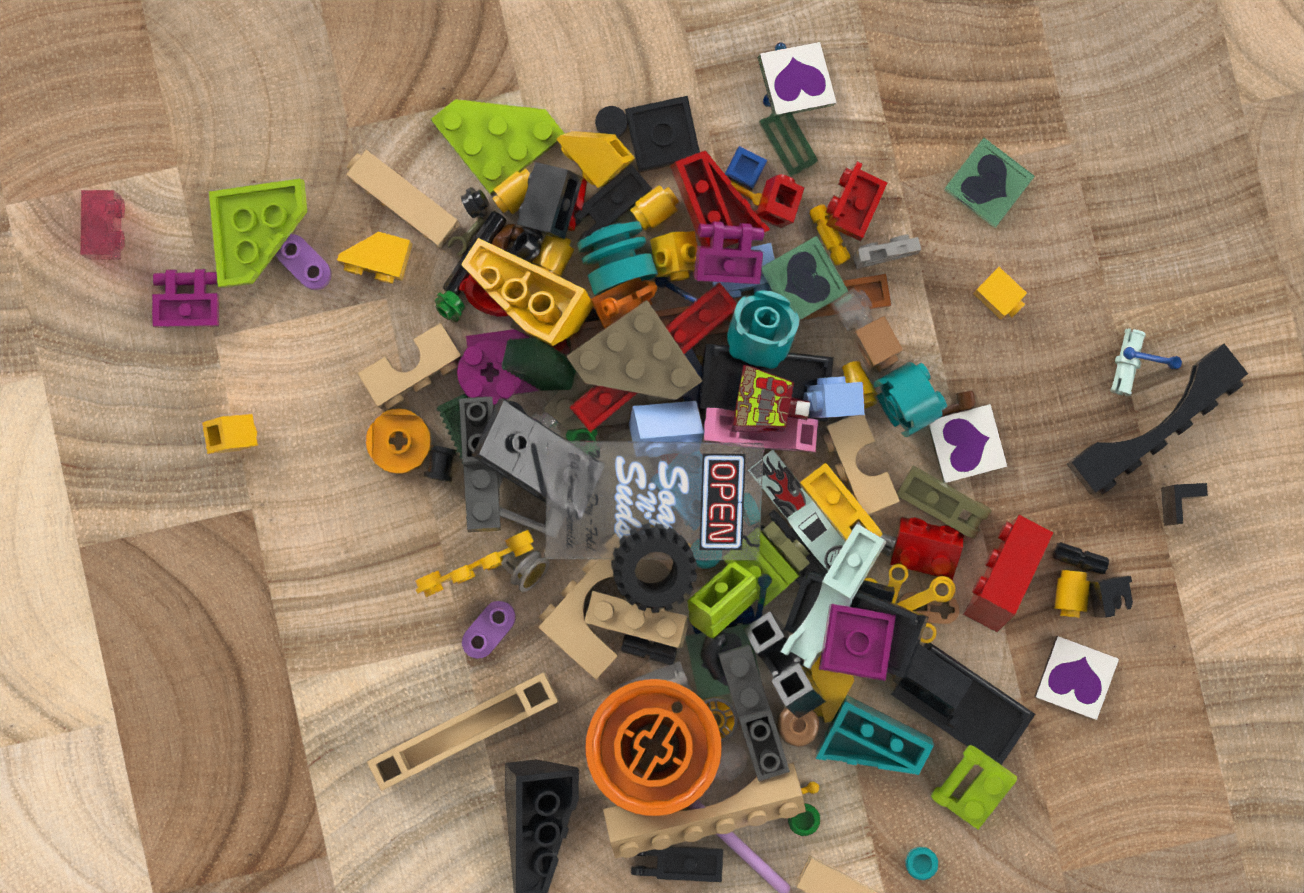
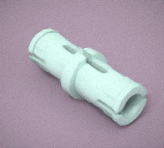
(1127, 368)

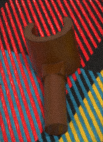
(965, 400)

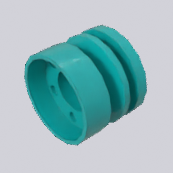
(616, 256)

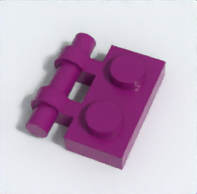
(729, 264)
(185, 310)

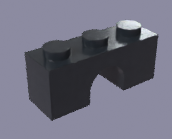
(790, 676)

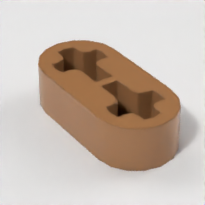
(935, 617)

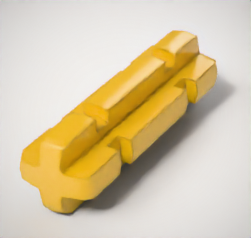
(829, 236)

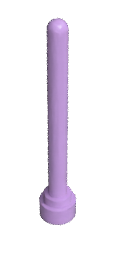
(750, 857)

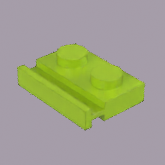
(770, 563)

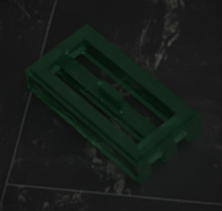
(812, 159)

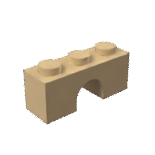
(437, 356)
(845, 440)
(622, 617)

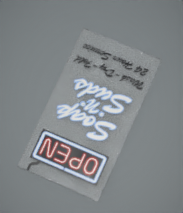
(694, 487)

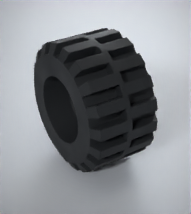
(663, 592)

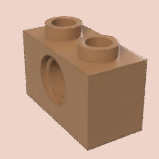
(877, 344)

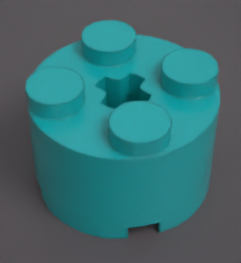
(762, 329)
(910, 398)

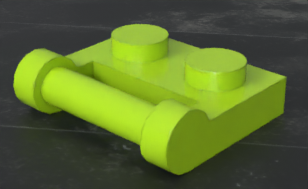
(982, 794)

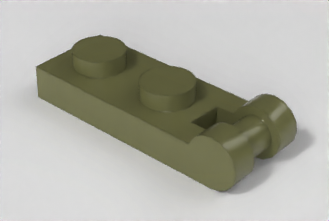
(942, 502)

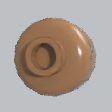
(797, 731)

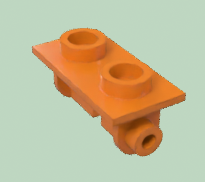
(622, 299)

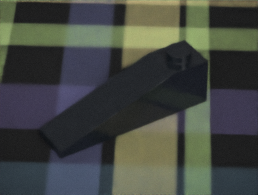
(538, 812)

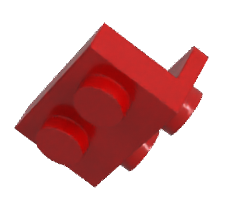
(856, 203)
(927, 547)

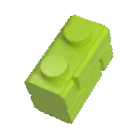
(722, 599)

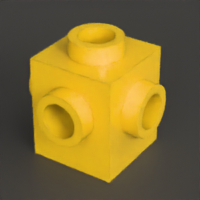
(675, 254)

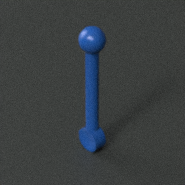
(1173, 362)

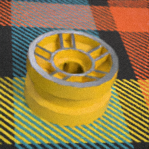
(727, 713)

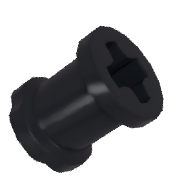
(440, 463)

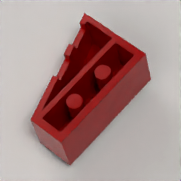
(712, 196)
(1008, 573)

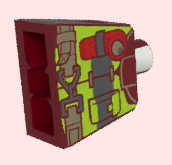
(766, 402)

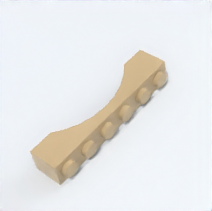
(463, 731)
(751, 806)

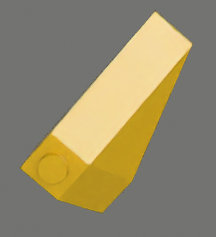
(530, 295)

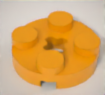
(386, 427)

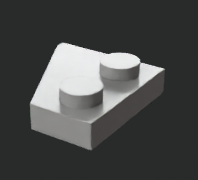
(875, 254)

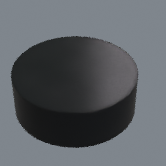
(611, 121)

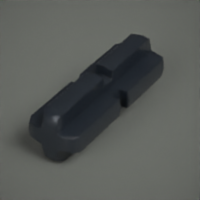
(1086, 560)
(657, 651)

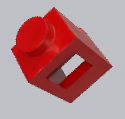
(789, 196)

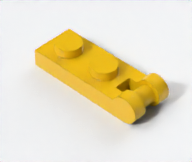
(836, 502)

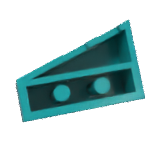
(873, 739)

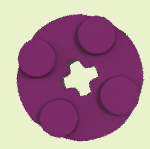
(475, 360)

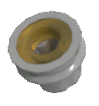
(525, 569)

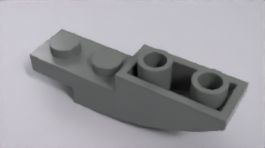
(480, 481)
(753, 712)

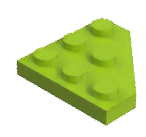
(496, 137)
(252, 227)

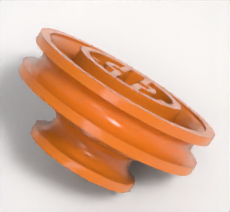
(610, 747)

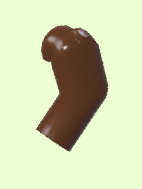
(506, 236)

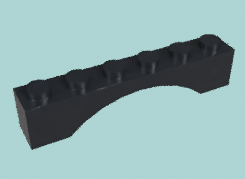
(1208, 380)

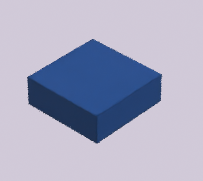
(745, 168)

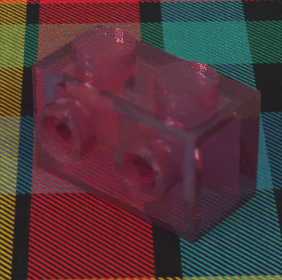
(102, 224)

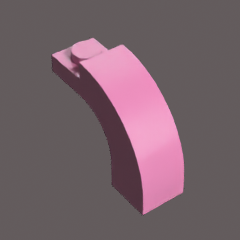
(798, 435)

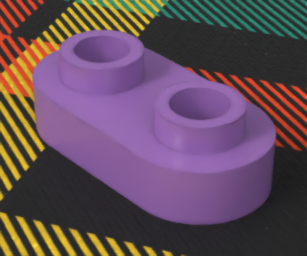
(303, 261)
(488, 629)

